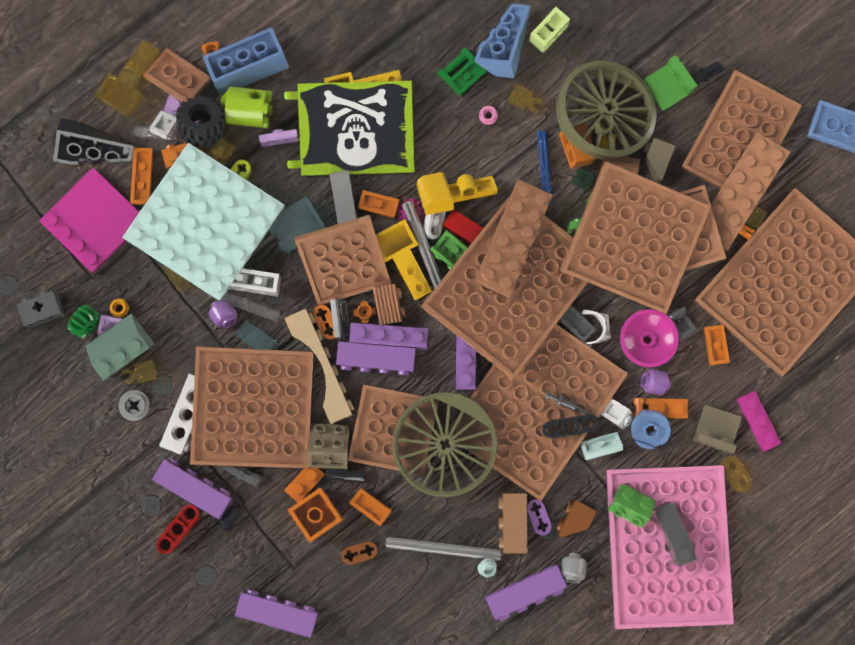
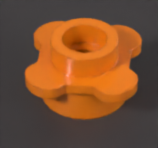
(210, 46)
(359, 312)

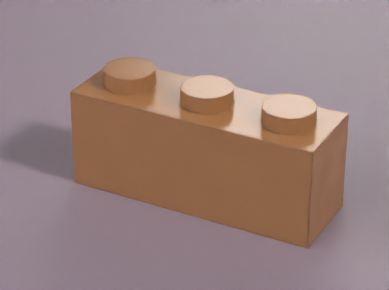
(513, 523)

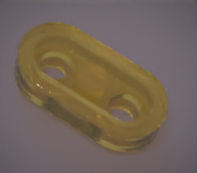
(736, 474)

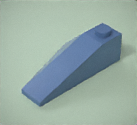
(503, 47)

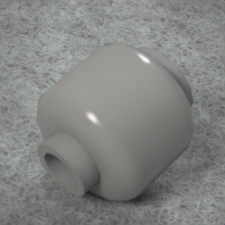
(573, 568)

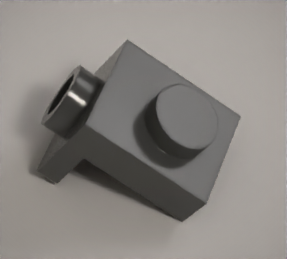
(683, 323)

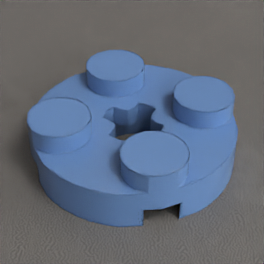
(654, 438)

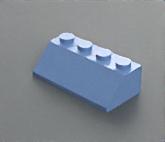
(246, 61)

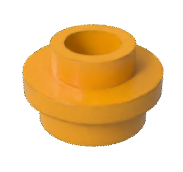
(113, 308)

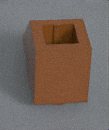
(577, 519)

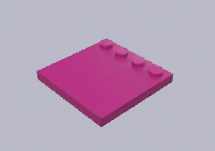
(91, 220)

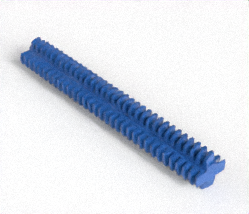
(544, 168)

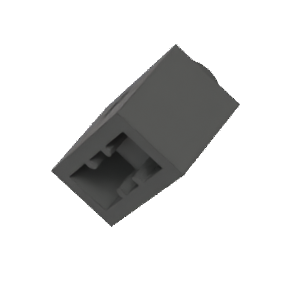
(51, 308)

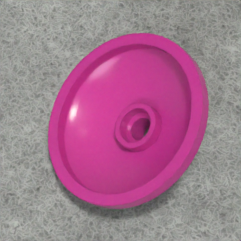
(662, 337)

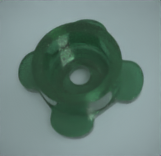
(583, 184)

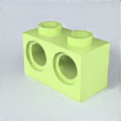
(549, 29)

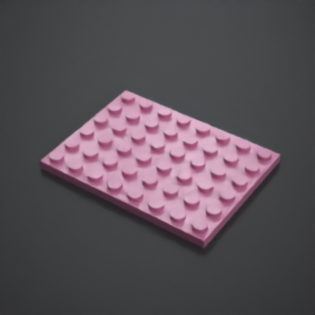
(644, 580)

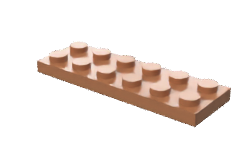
(746, 186)
(513, 238)

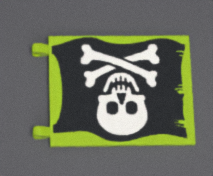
(355, 127)

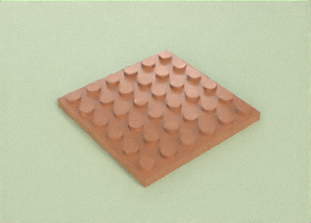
(635, 237)
(251, 407)

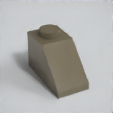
(658, 157)

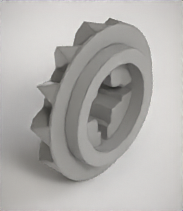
(125, 405)

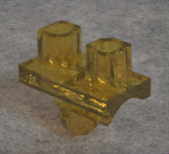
(222, 151)

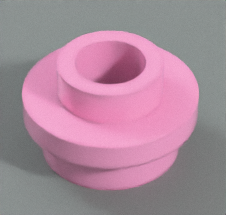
(488, 109)

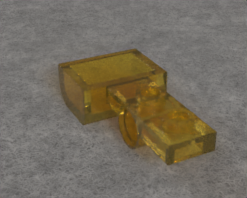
(120, 91)

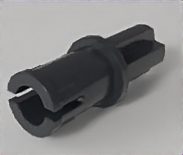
(707, 72)
(345, 475)

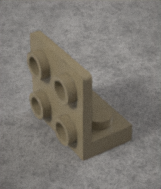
(717, 429)
(328, 446)

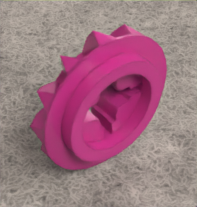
(419, 210)

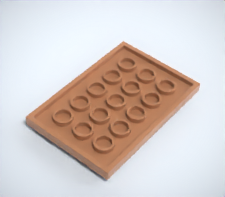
(738, 115)

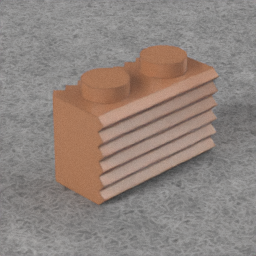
(388, 305)

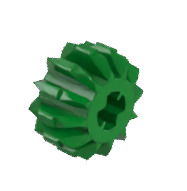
(83, 321)

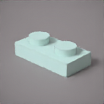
(601, 446)

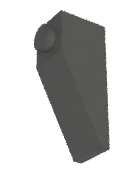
(675, 535)

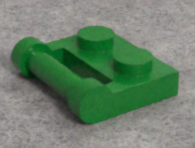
(465, 76)

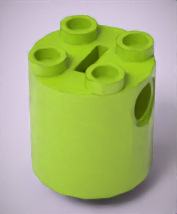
(247, 107)

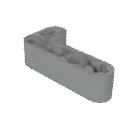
(343, 196)

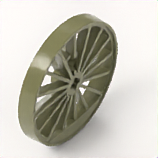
(606, 109)
(466, 406)

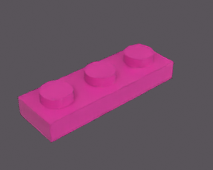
(758, 421)

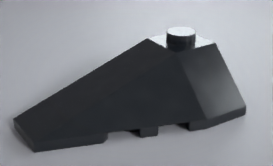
(84, 143)

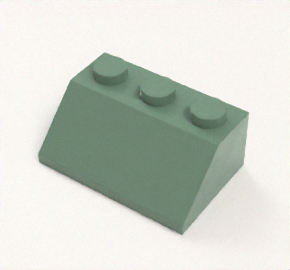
(118, 346)

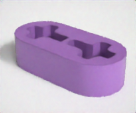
(543, 515)

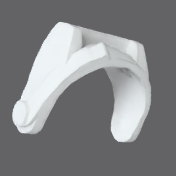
(604, 320)

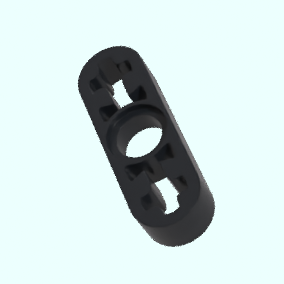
(583, 419)

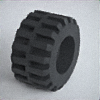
(200, 133)

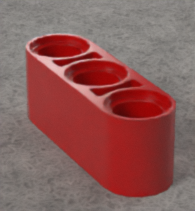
(462, 227)
(170, 533)

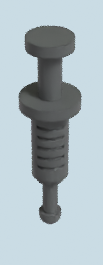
(564, 402)

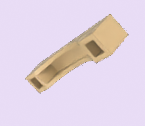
(335, 403)

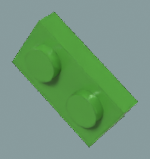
(449, 248)
(632, 505)

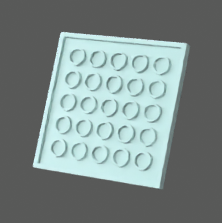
(203, 221)

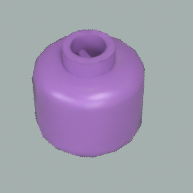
(223, 314)
(655, 382)

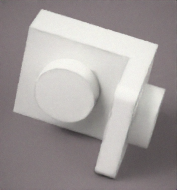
(164, 124)
(618, 414)

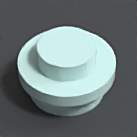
(487, 567)

